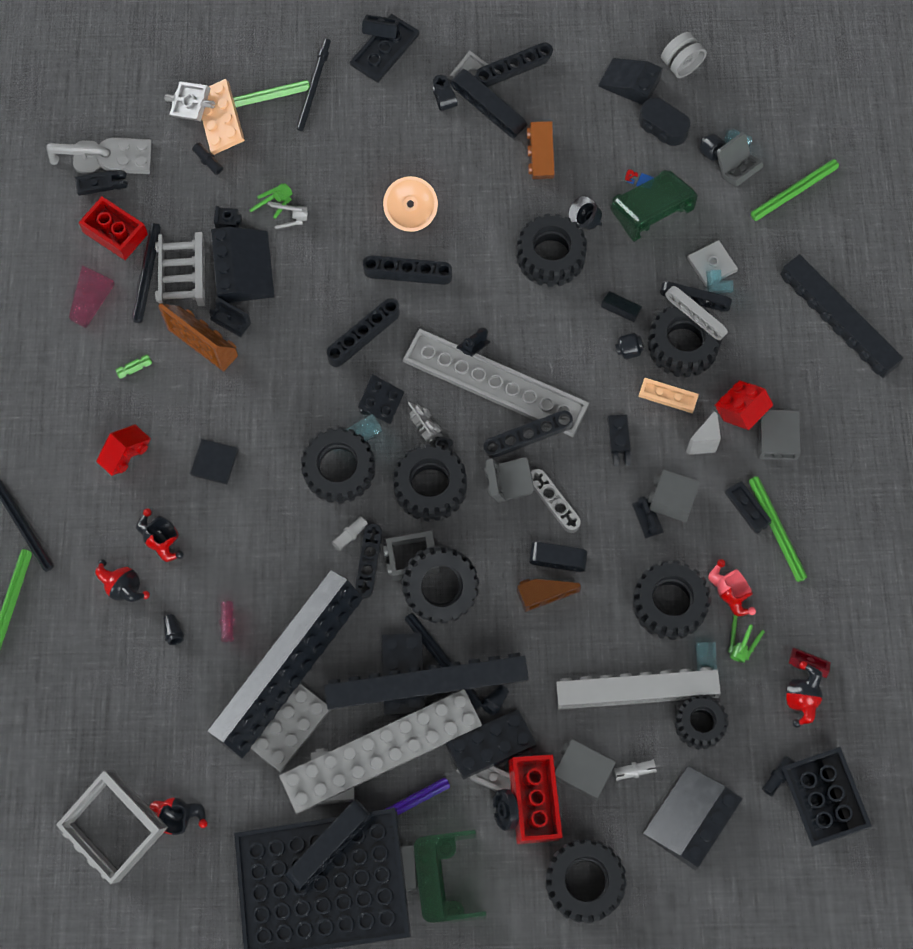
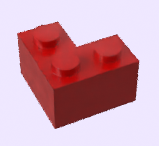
(121, 447)

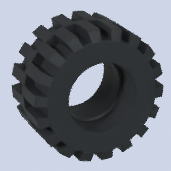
(706, 706)

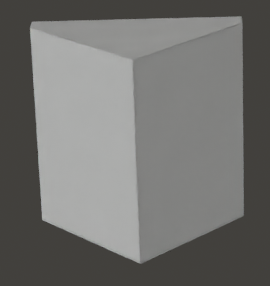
(706, 438)

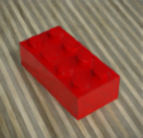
(537, 799)

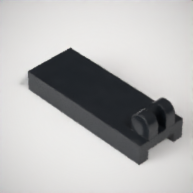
(748, 507)

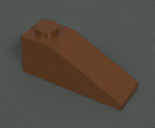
(542, 592)

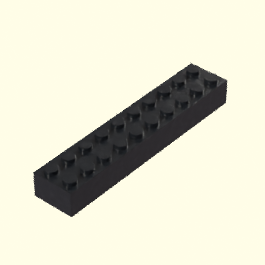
(285, 664)

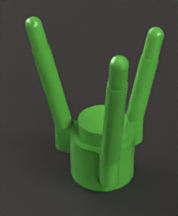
(280, 193)
(739, 651)

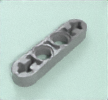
(696, 313)
(553, 501)

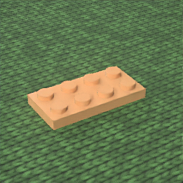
(222, 121)

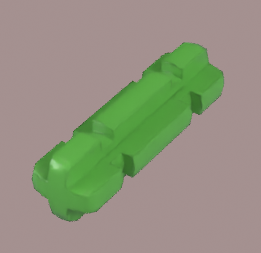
(133, 366)

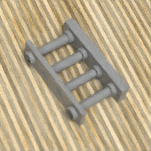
(197, 277)

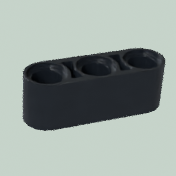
(558, 556)

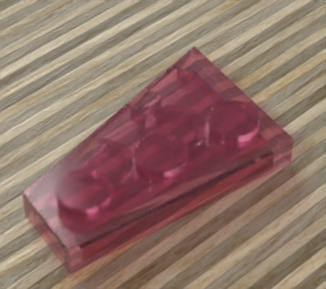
(89, 296)

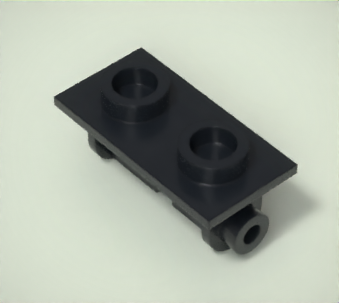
(474, 343)
(648, 519)

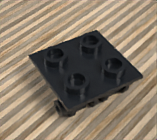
(380, 399)

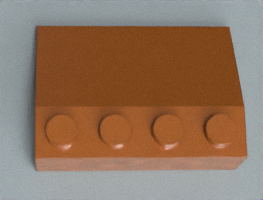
(199, 336)

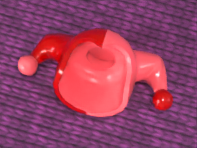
(732, 589)

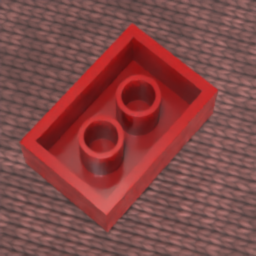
(113, 228)

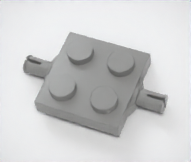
(189, 101)

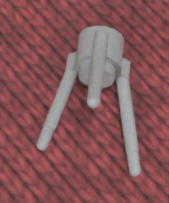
(299, 213)

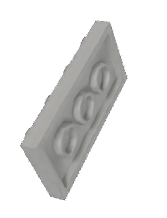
(290, 728)

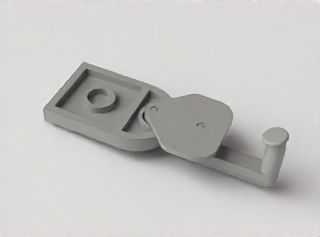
(110, 154)

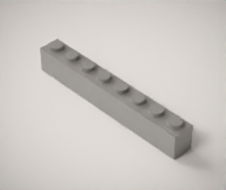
(637, 689)

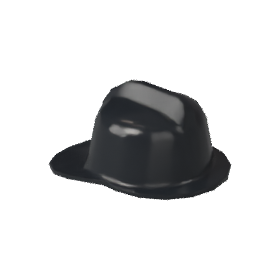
(585, 213)

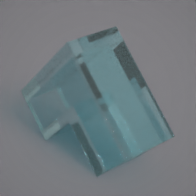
(715, 282)

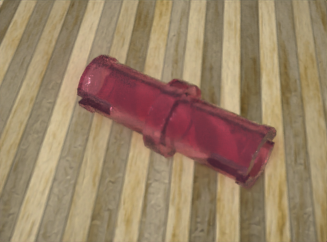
(227, 621)

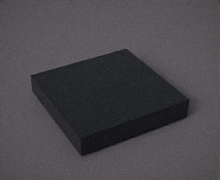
(214, 461)

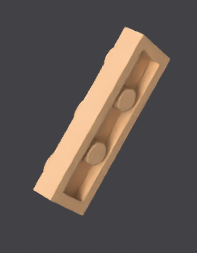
(668, 395)

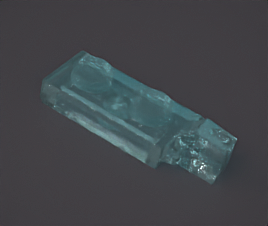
(367, 428)

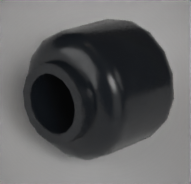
(710, 146)
(629, 346)

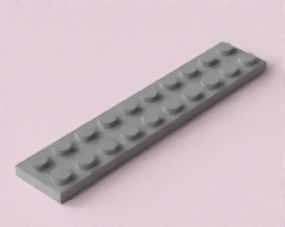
(492, 380)
(379, 751)

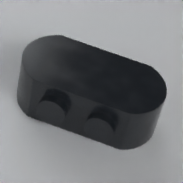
(664, 121)

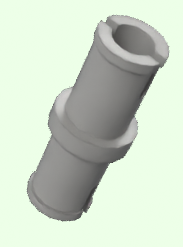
(349, 533)
(635, 770)

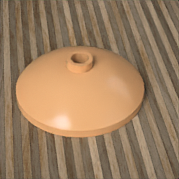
(424, 203)

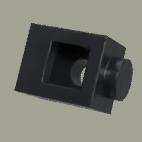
(227, 217)

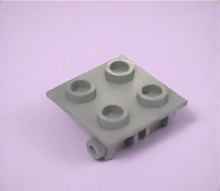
(421, 418)

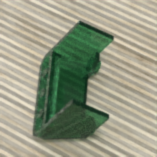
(428, 857)

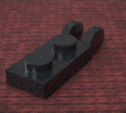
(100, 182)
(619, 438)

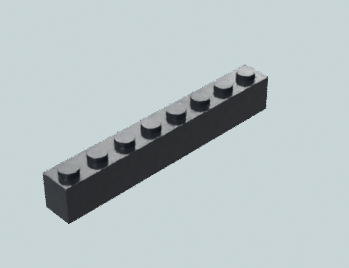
(841, 316)

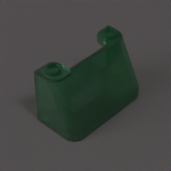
(652, 202)

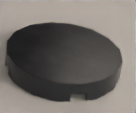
(506, 809)

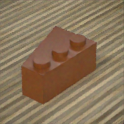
(541, 150)

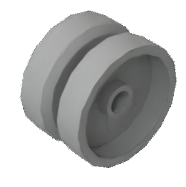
(683, 54)

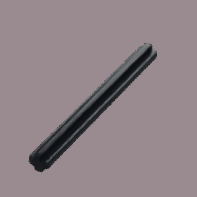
(146, 273)
(25, 529)
(438, 653)

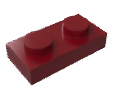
(798, 656)

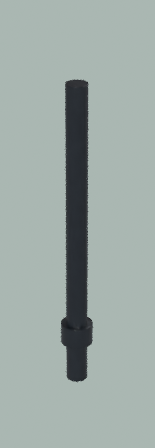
(322, 57)

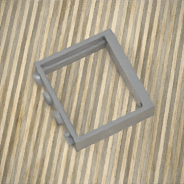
(133, 802)

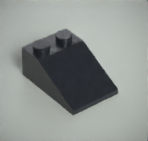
(631, 79)

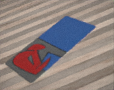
(635, 177)

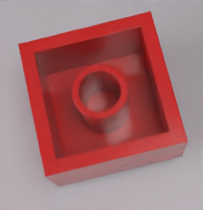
(744, 405)

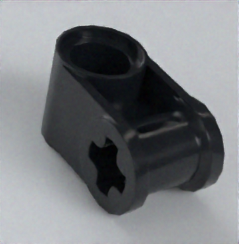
(443, 93)

